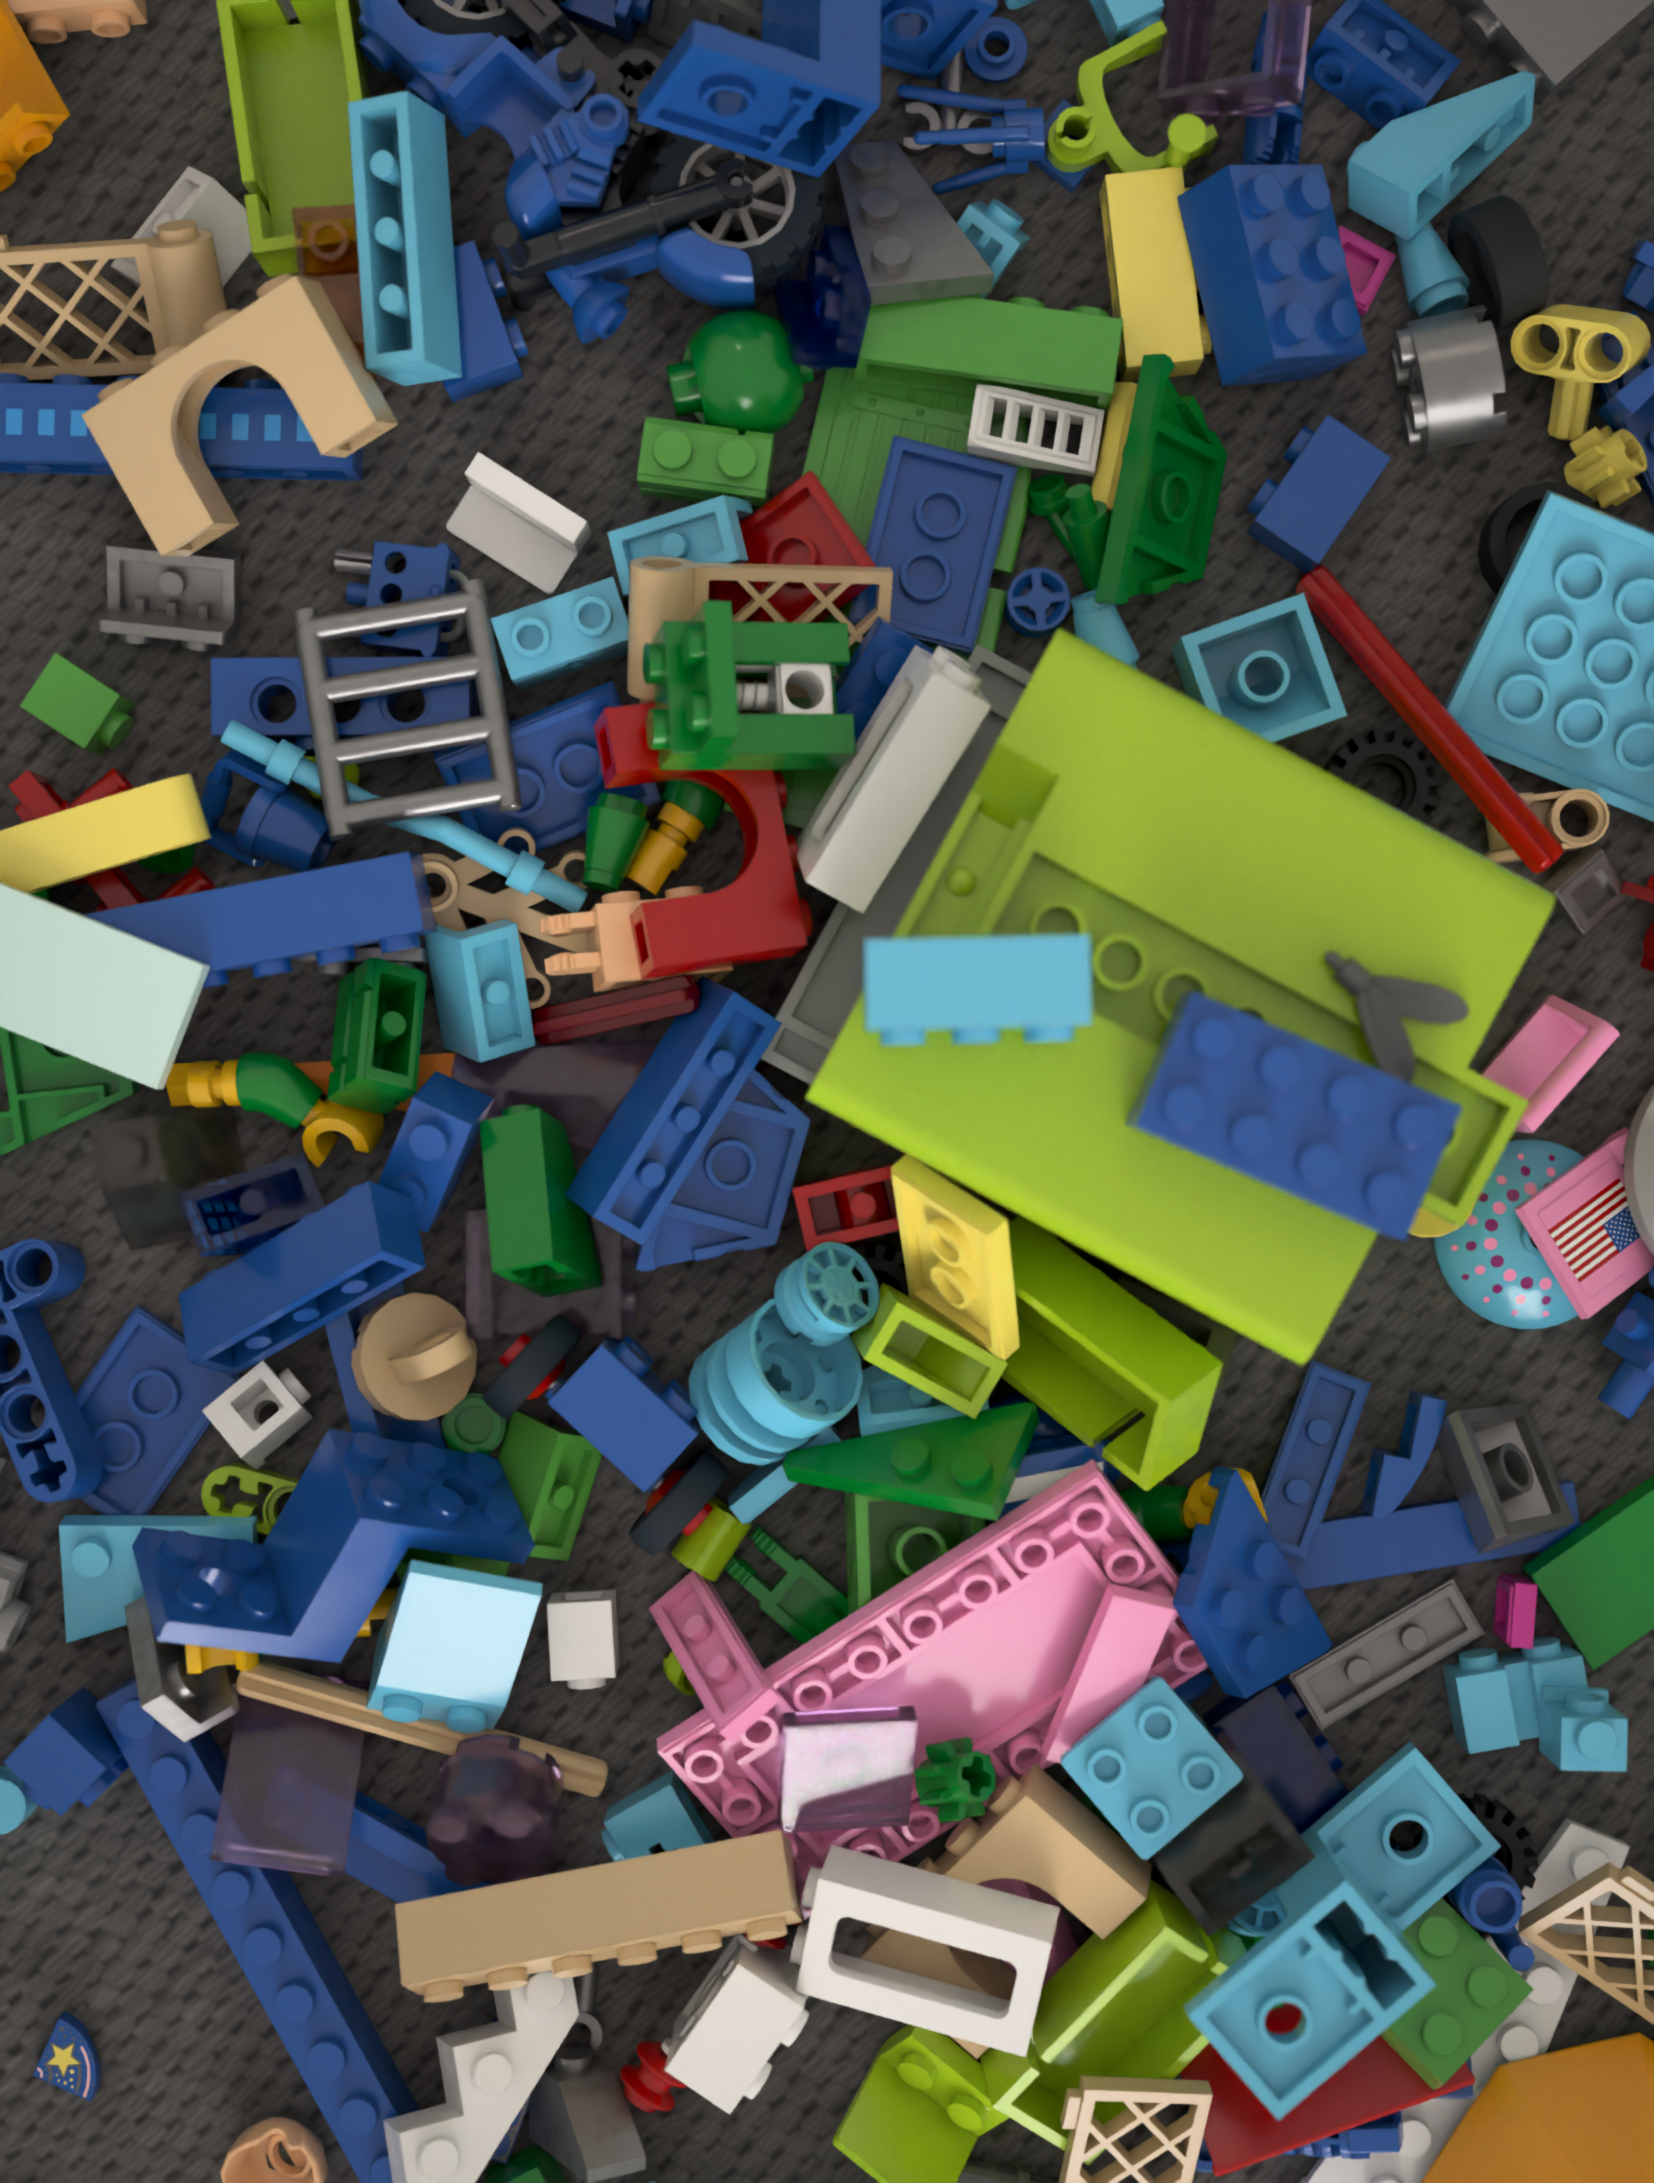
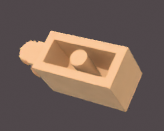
(610, 942)

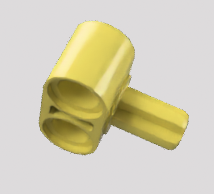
(1579, 358)

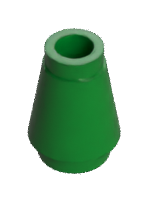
(612, 840)

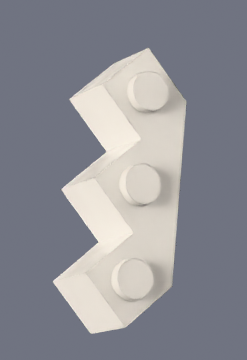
(485, 2084)

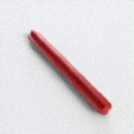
(1430, 720)

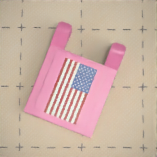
(1588, 1230)

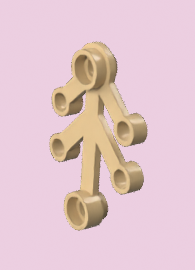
(504, 904)

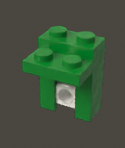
(699, 699)

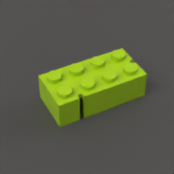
(291, 112)
(1103, 1357)
(1113, 2015)

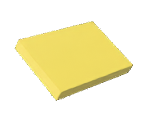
(956, 1256)

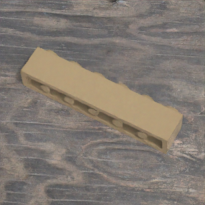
(598, 1915)

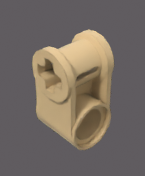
(1548, 808)

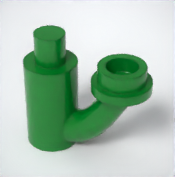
(1079, 528)

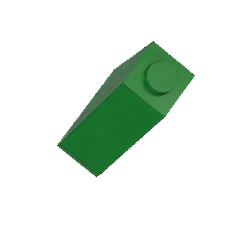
(533, 1227)

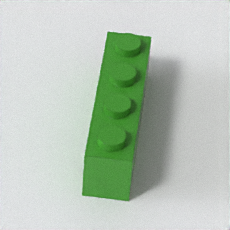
(1008, 344)

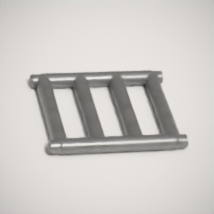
(334, 754)

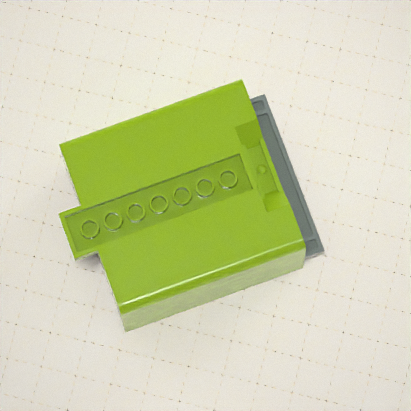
(1192, 870)

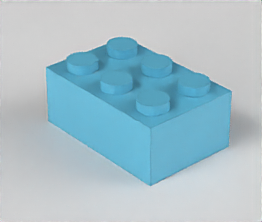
(977, 988)

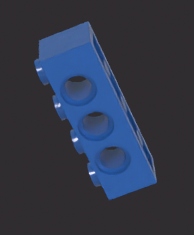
(247, 685)

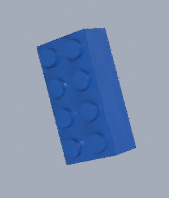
(1294, 1115)

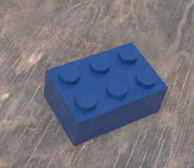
(1271, 273)

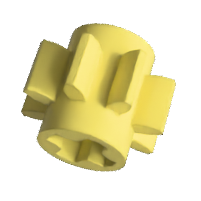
(1606, 465)

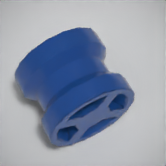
(1036, 591)

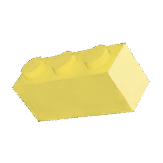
(1152, 271)

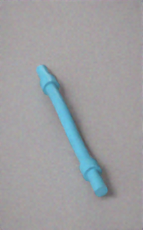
(522, 871)

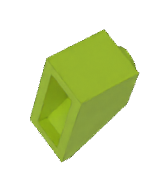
(928, 1352)

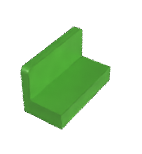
(551, 1480)

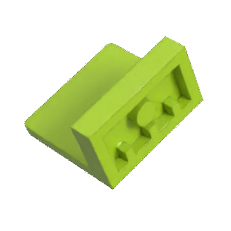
(917, 2110)

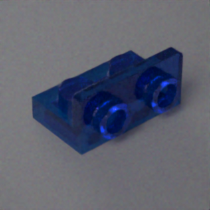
(829, 309)

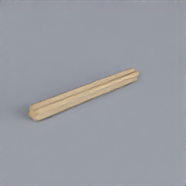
(348, 1707)

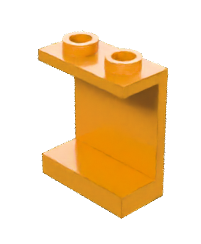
(28, 100)

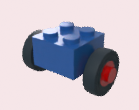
(624, 1415)

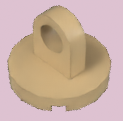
(414, 1357)

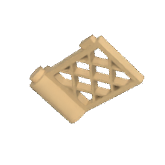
(178, 287)
(676, 587)
(1580, 1951)
(1144, 2099)

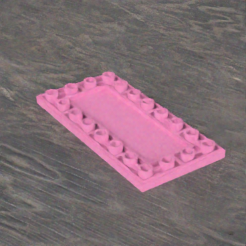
(968, 1642)

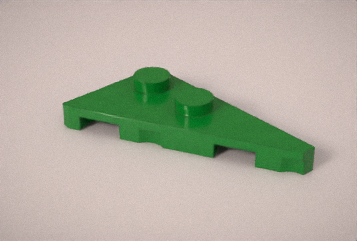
(938, 1465)

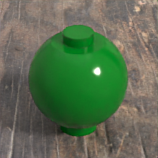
(739, 374)

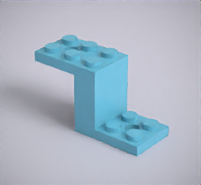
(1343, 1934)

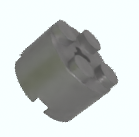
(1451, 379)

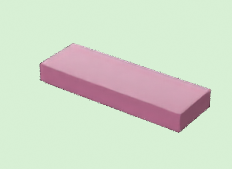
(714, 1655)
(1110, 1664)

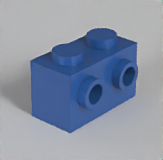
(68, 1756)

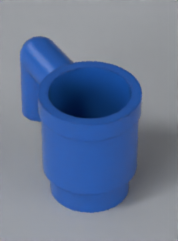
(1494, 1905)

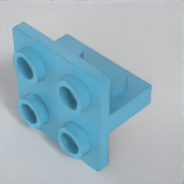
(1151, 1767)

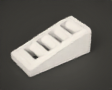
(1039, 408)

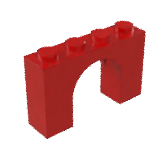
(736, 925)

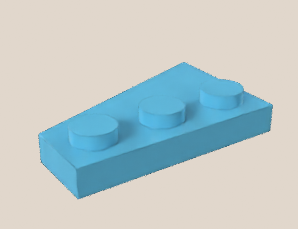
(102, 1568)

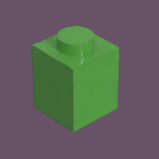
(79, 706)

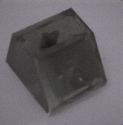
(1232, 1850)

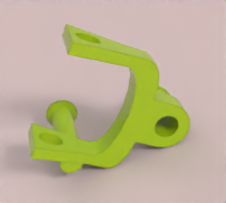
(1100, 134)

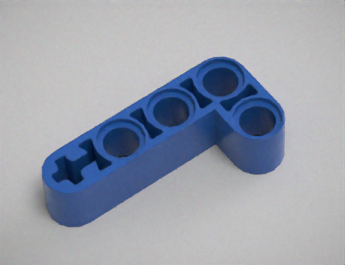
(42, 1376)

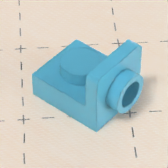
(994, 234)

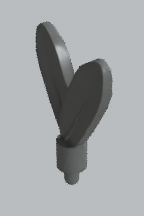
(1383, 1000)

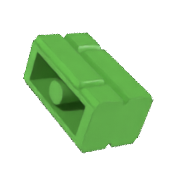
(704, 462)

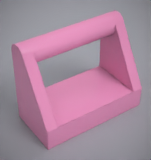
(1549, 1057)

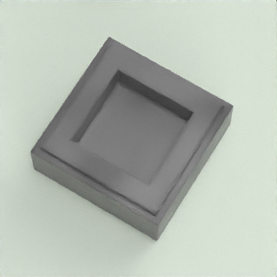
(1586, 889)

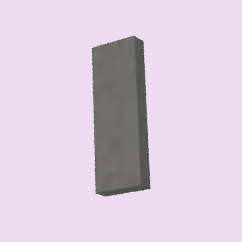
(1386, 1652)

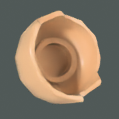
(248, 2162)

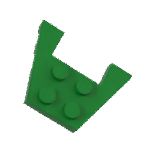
(51, 1090)

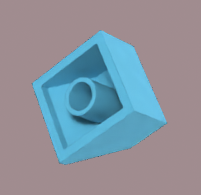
(1262, 671)

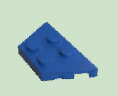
(736, 1185)
(1244, 1596)

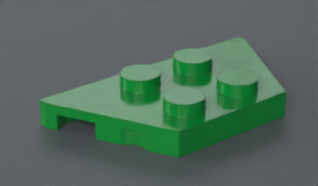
(1163, 492)

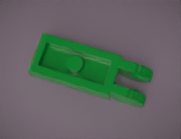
(801, 1599)

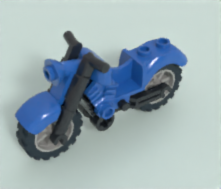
(577, 159)

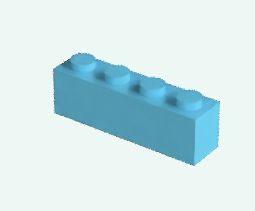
(404, 239)

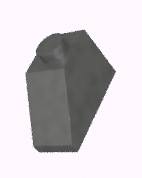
(584, 2117)

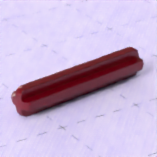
(616, 1009)

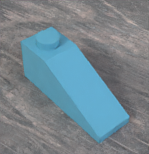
(1435, 152)

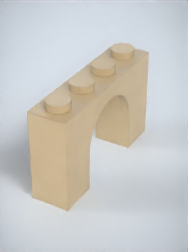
(152, 422)
(1030, 1836)

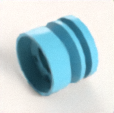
(771, 1389)

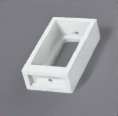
(892, 776)
(932, 1909)

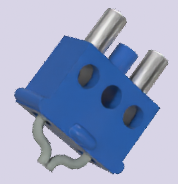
(425, 575)

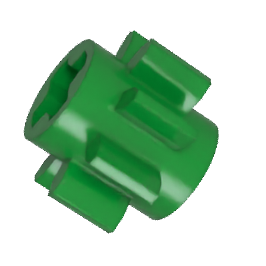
(955, 1779)

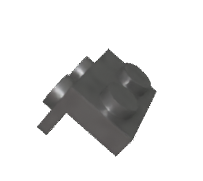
(171, 596)

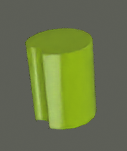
(712, 1542)

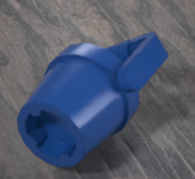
(275, 823)

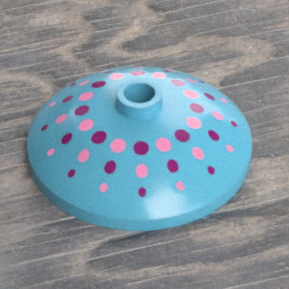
(1491, 1256)

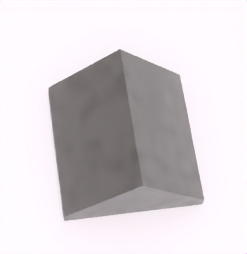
(1501, 1475)

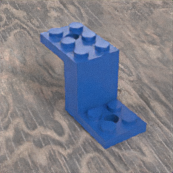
(808, 80)
(329, 1548)

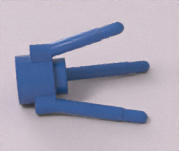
(1013, 136)

